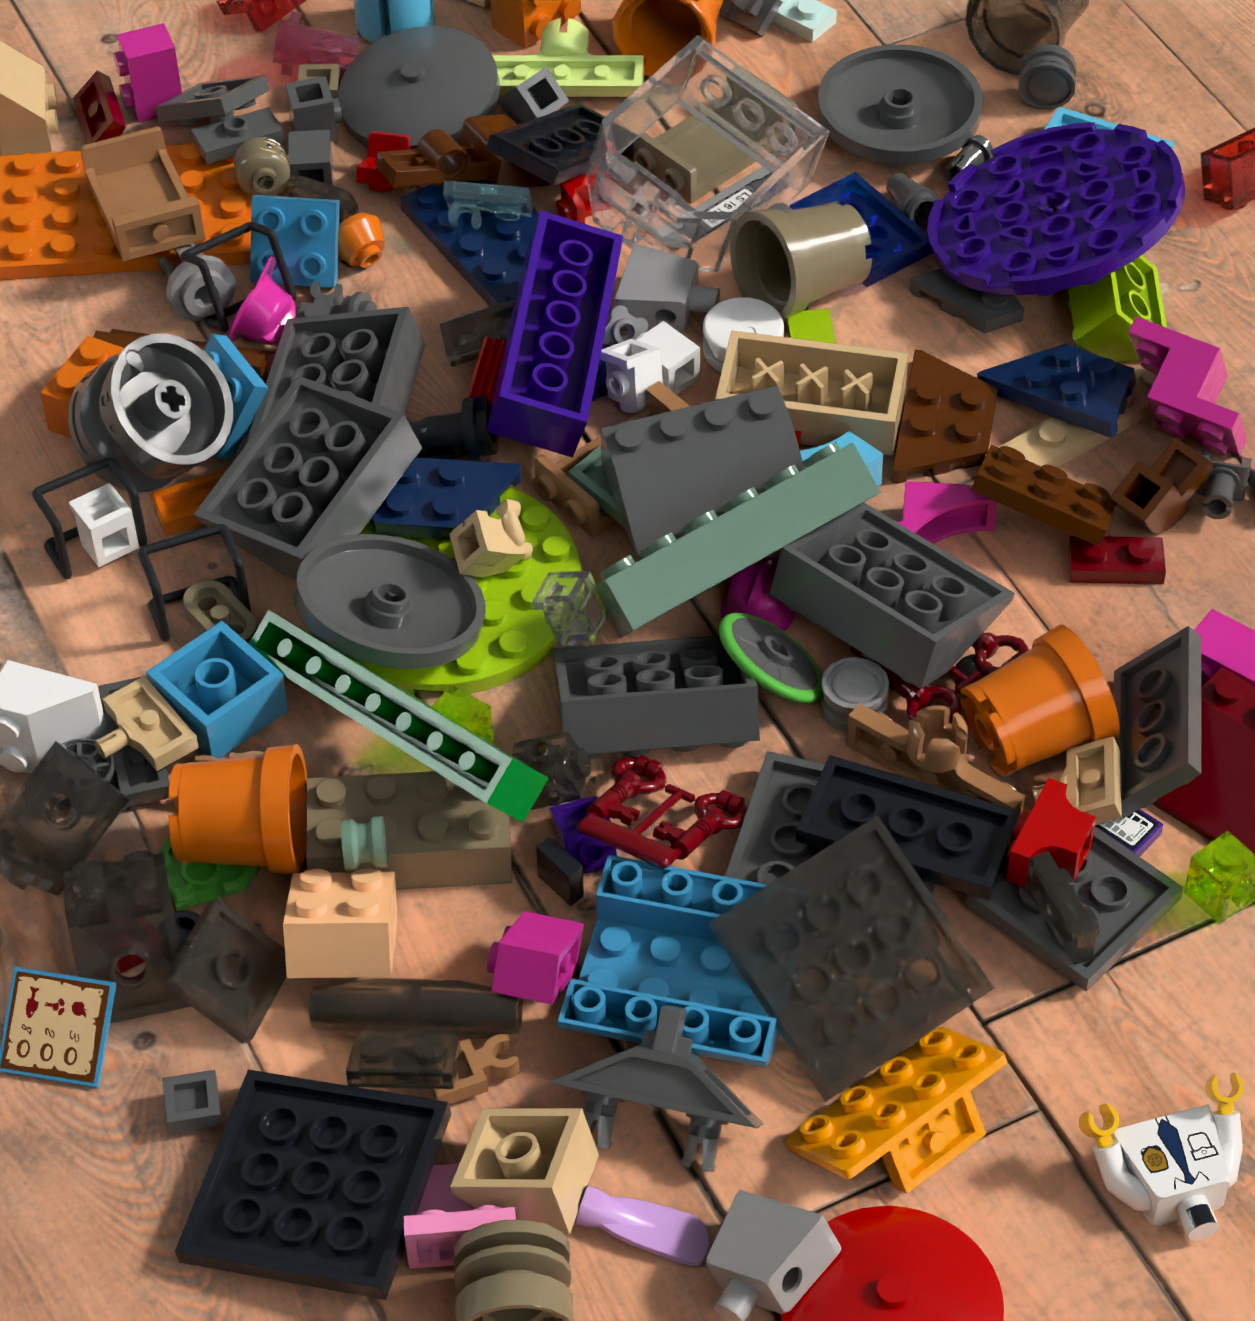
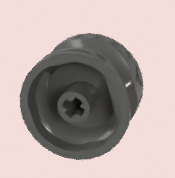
(152, 410)

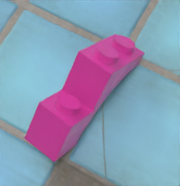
(945, 510)

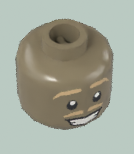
(261, 166)

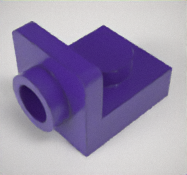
(586, 850)

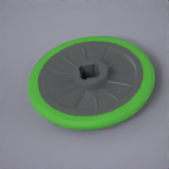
(771, 657)

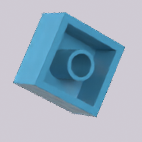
(221, 689)

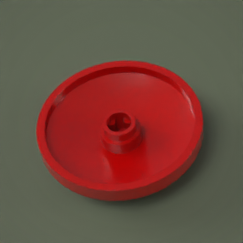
(902, 1269)

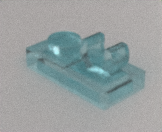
(504, 201)

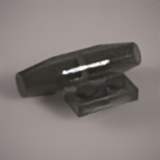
(411, 1027)

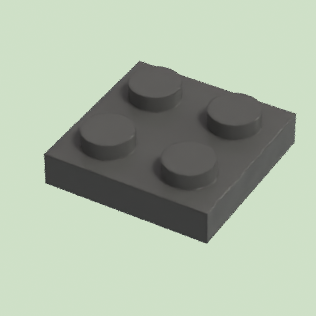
(212, 100)

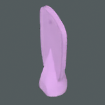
(646, 1226)

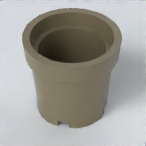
(799, 254)

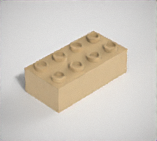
(822, 385)

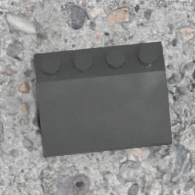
(354, 352)
(695, 460)
(310, 474)
(888, 593)
(655, 696)

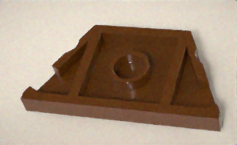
(943, 419)

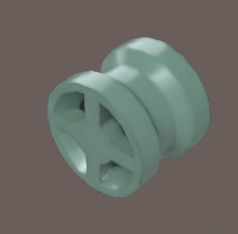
(364, 843)

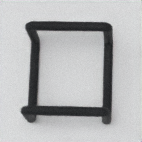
(218, 320)
(60, 556)
(156, 604)

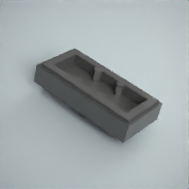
(223, 138)

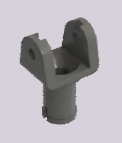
(1223, 485)

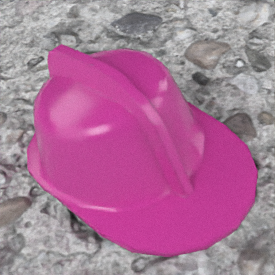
(263, 311)
(750, 595)

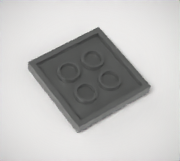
(1113, 882)

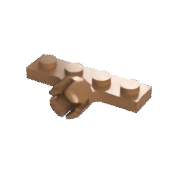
(927, 752)

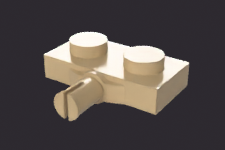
(146, 725)
(1093, 779)

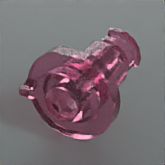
(311, 45)

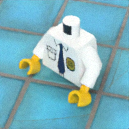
(1175, 1162)

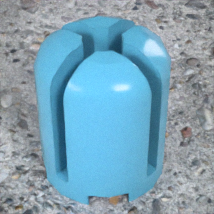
(375, 15)

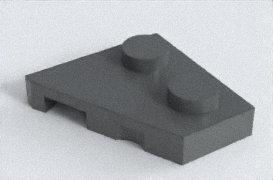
(978, 308)

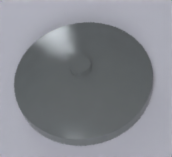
(418, 84)
(900, 104)
(389, 601)

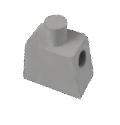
(663, 288)
(768, 1255)

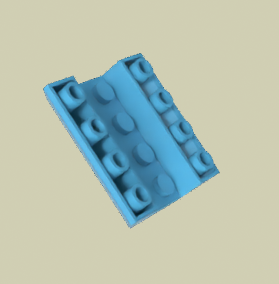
(659, 951)

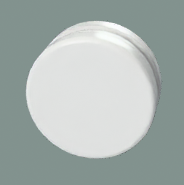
(737, 314)

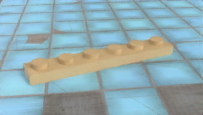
(1059, 441)

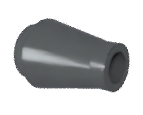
(911, 198)

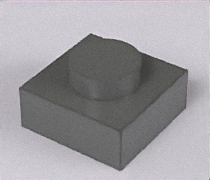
(192, 1101)

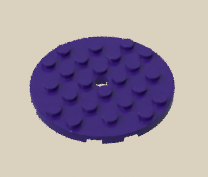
(1111, 198)

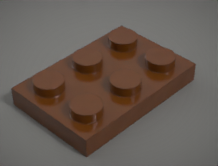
(1045, 494)

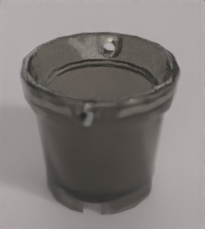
(1010, 28)

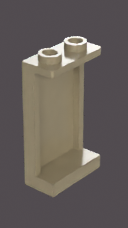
(692, 156)

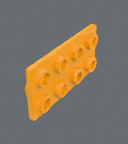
(908, 1112)

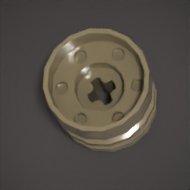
(513, 1273)

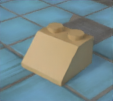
(25, 105)
(528, 1162)

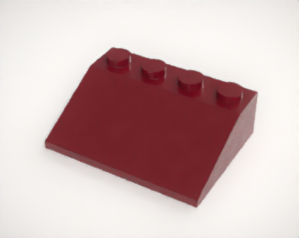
(1225, 790)

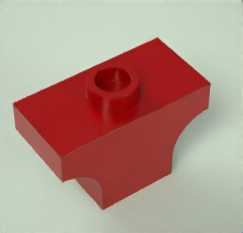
(1053, 828)

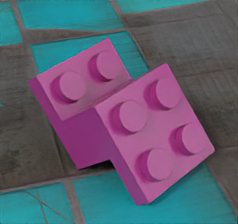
(1187, 387)

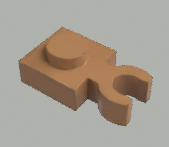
(477, 1066)

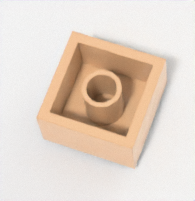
(340, 924)

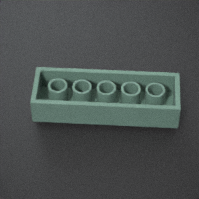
(743, 535)

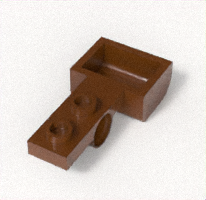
(443, 159)

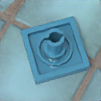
(306, 236)
(245, 387)

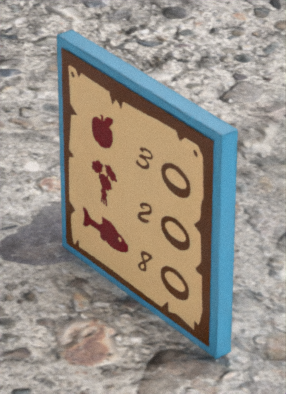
(56, 1026)

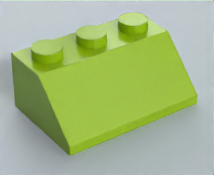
(1107, 309)

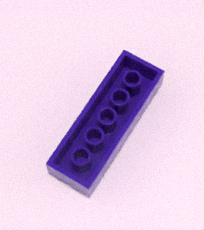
(555, 334)

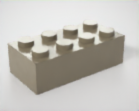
(431, 828)

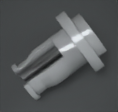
(187, 288)

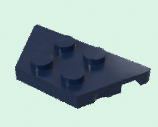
(1067, 386)
(440, 495)

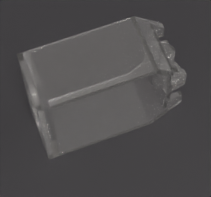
(734, 107)

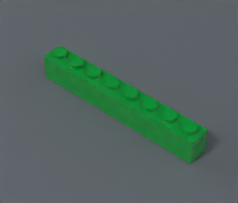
(399, 717)

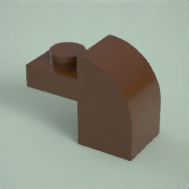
(1160, 493)

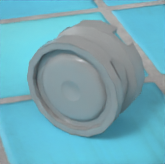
(850, 683)

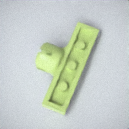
(572, 66)

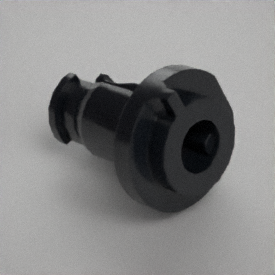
(458, 433)

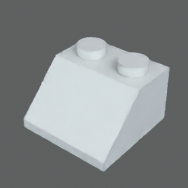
(44, 709)

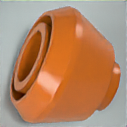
(360, 240)

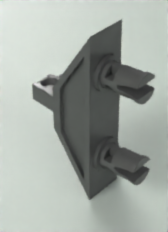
(665, 1076)

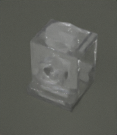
(572, 607)

